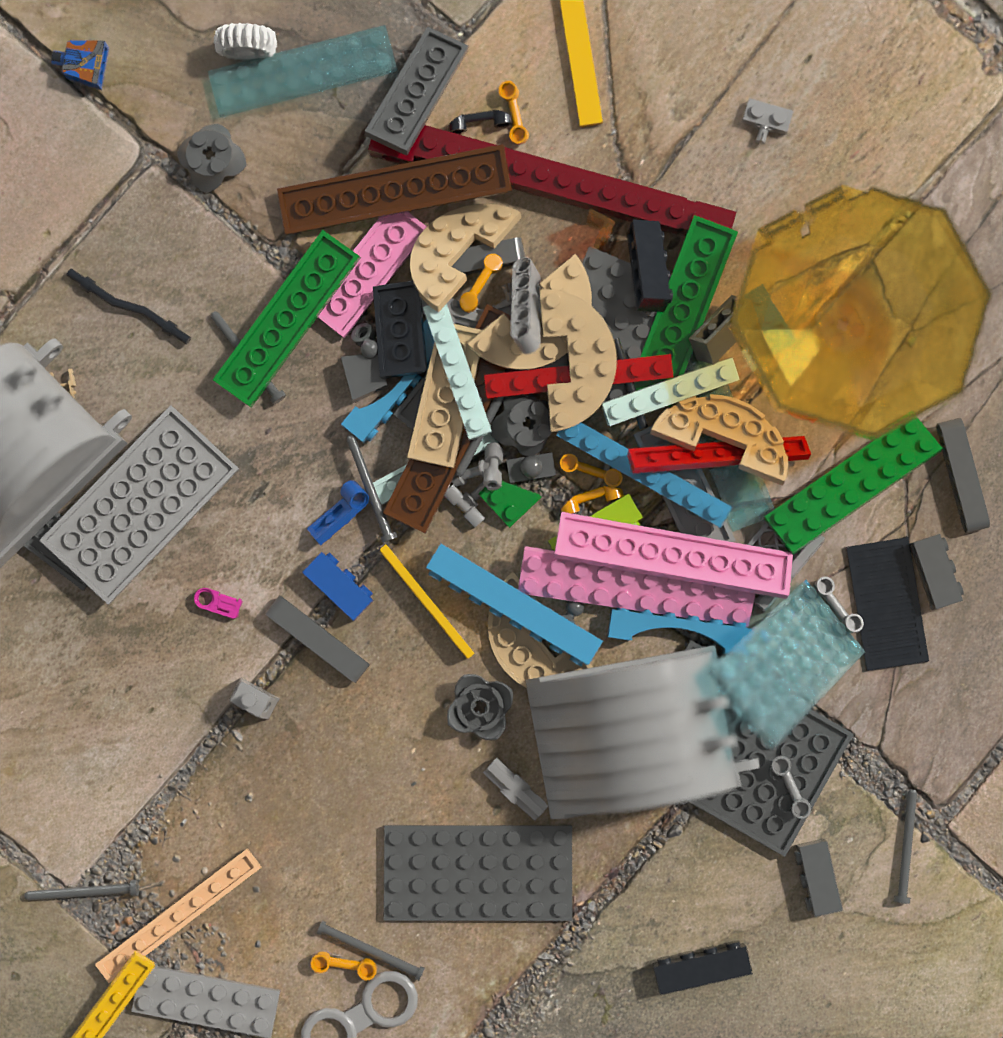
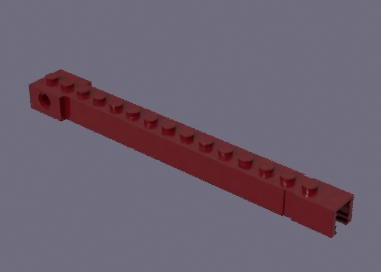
(569, 183)

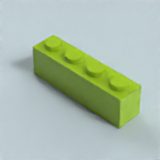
(621, 511)

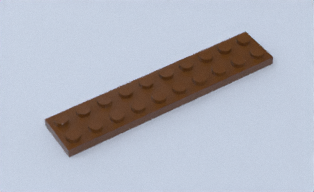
(394, 189)
(425, 483)

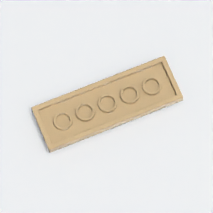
(438, 419)

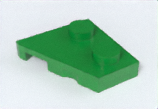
(509, 501)

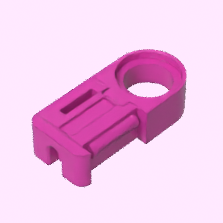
(220, 603)

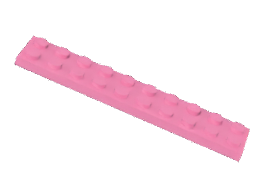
(674, 555)
(617, 588)

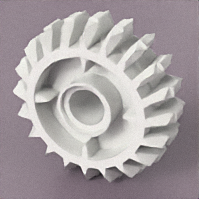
(245, 41)

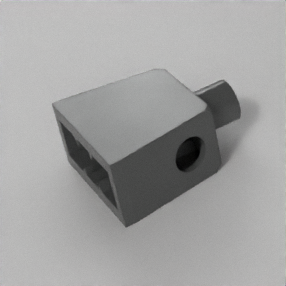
(363, 376)

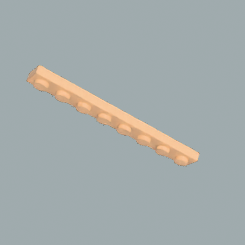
(180, 913)

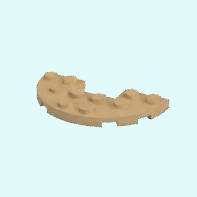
(447, 240)
(499, 347)
(589, 354)
(729, 422)
(521, 654)

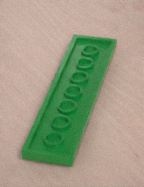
(693, 288)
(286, 318)
(852, 484)

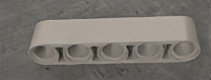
(526, 305)

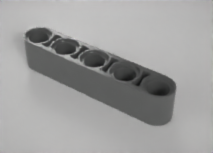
(473, 258)
(963, 475)
(317, 639)

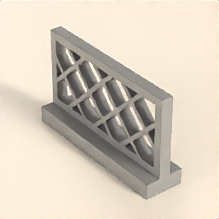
(798, 561)

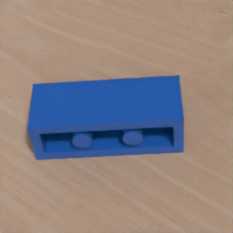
(339, 585)

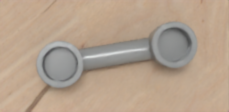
(824, 587)
(800, 806)

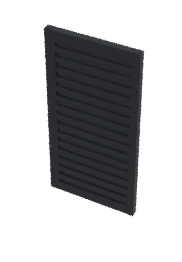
(887, 603)

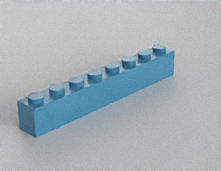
(661, 481)
(514, 604)

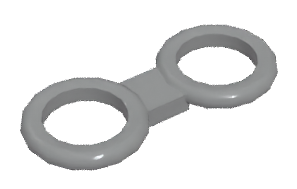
(363, 1013)

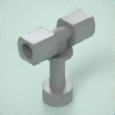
(487, 468)
(466, 503)

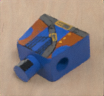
(83, 61)

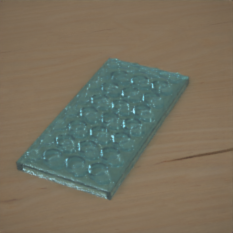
(786, 663)

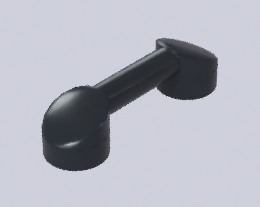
(500, 119)

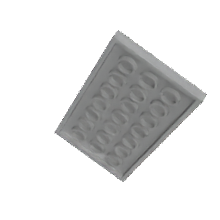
(139, 505)

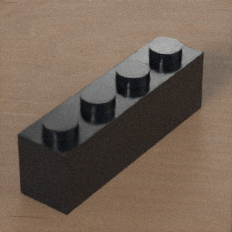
(649, 266)
(702, 968)

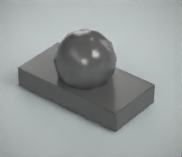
(531, 467)

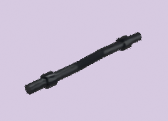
(89, 285)

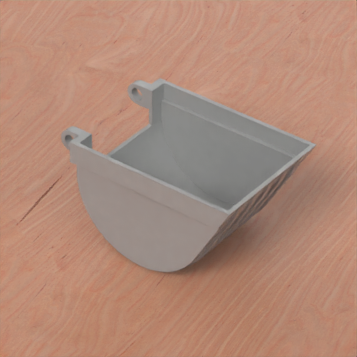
(45, 443)
(633, 734)

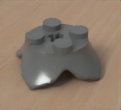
(228, 158)
(509, 429)
(485, 725)

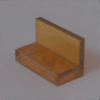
(604, 224)

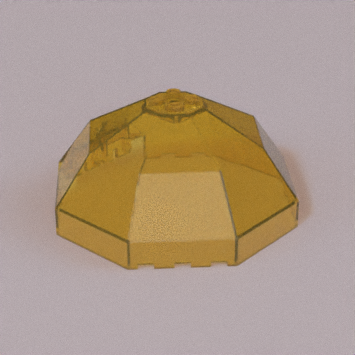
(895, 279)

